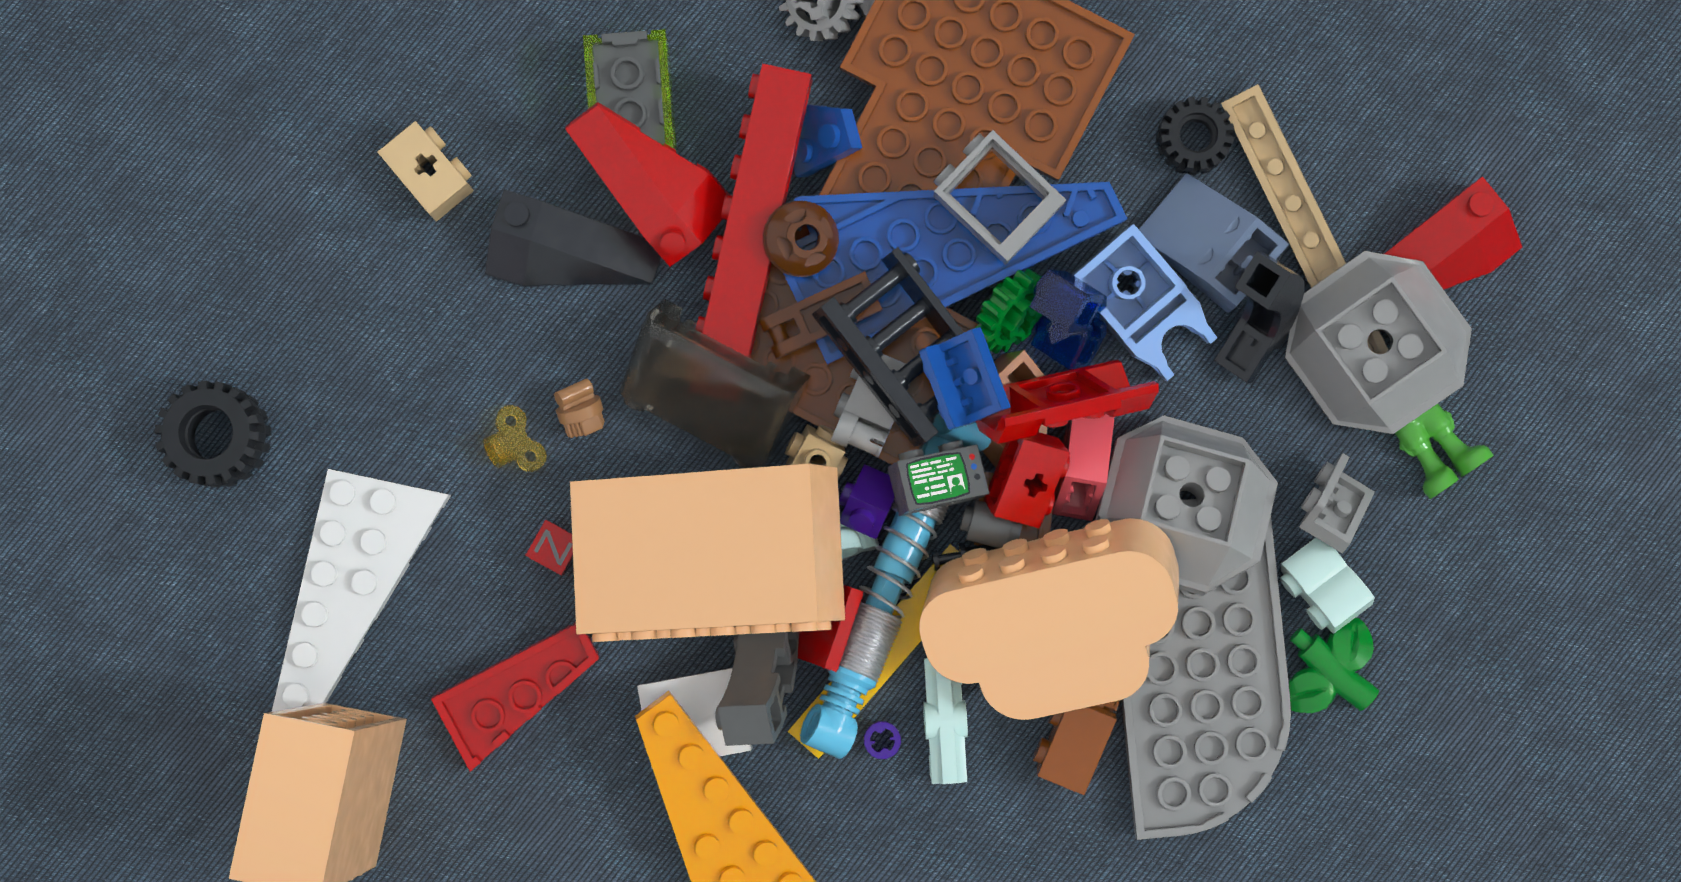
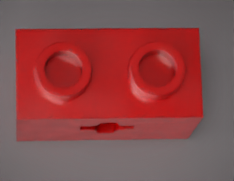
(1027, 479)

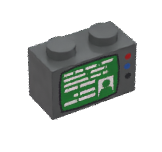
(938, 478)

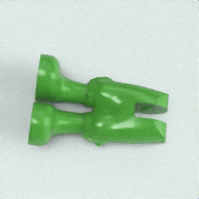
(1439, 426)

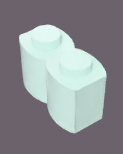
(1326, 585)

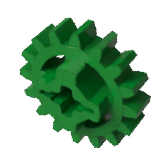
(1007, 313)

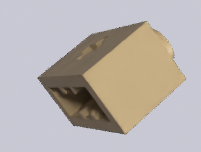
(410, 152)

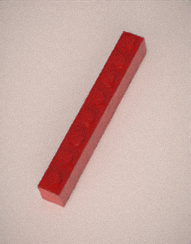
(760, 188)

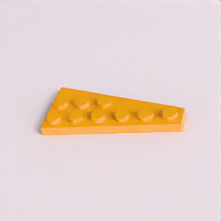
(711, 813)

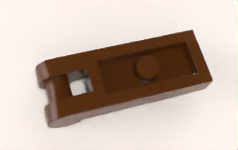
(802, 313)

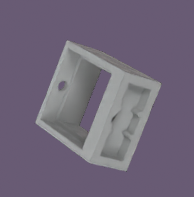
(975, 153)

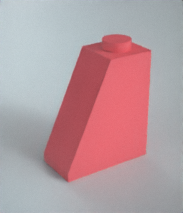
(1087, 476)

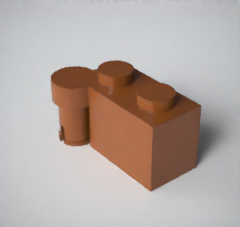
(1075, 745)

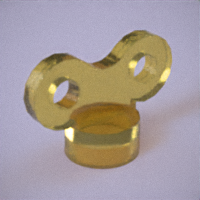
(512, 442)

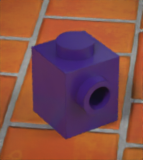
(867, 502)

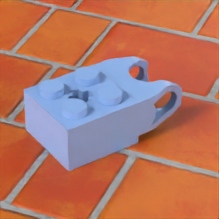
(1154, 305)

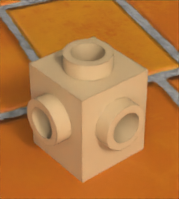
(816, 442)

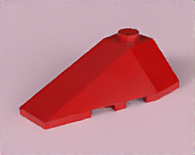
(1463, 237)

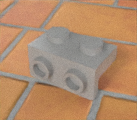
(1336, 506)

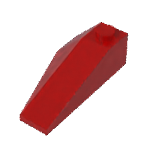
(658, 189)

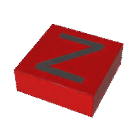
(552, 548)

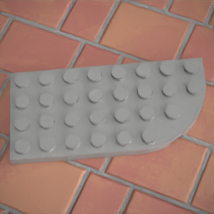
(1211, 707)

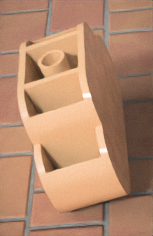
(1054, 616)

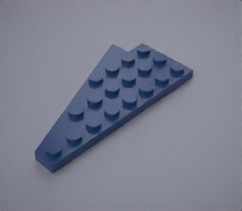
(945, 250)

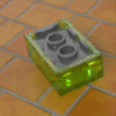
(633, 79)

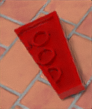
(504, 696)

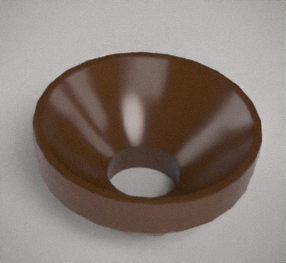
(780, 238)

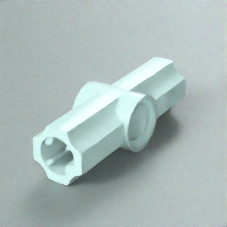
(945, 727)

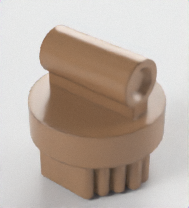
(579, 409)

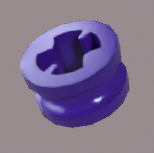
(884, 752)

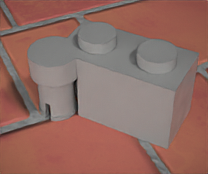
(863, 416)

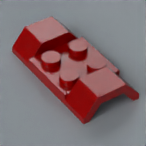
(1067, 396)

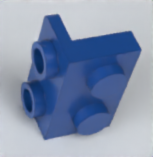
(964, 379)

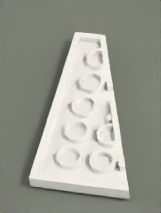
(352, 567)

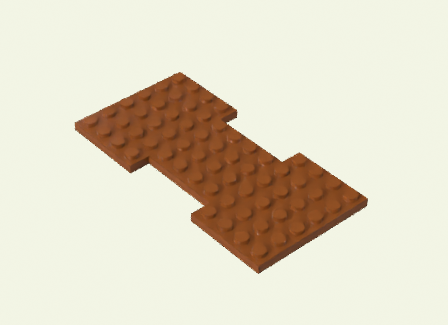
(938, 83)

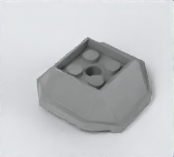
(1367, 388)
(1222, 472)

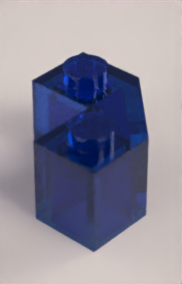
(1070, 319)

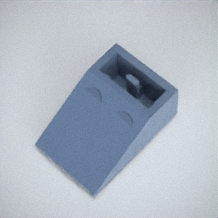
(1209, 239)

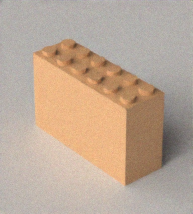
(707, 553)
(317, 795)

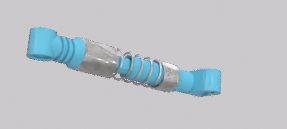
(874, 629)

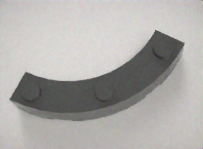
(755, 693)

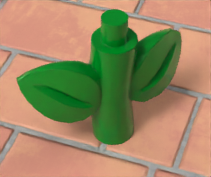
(1332, 669)

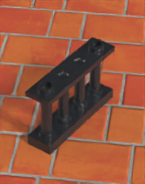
(865, 352)

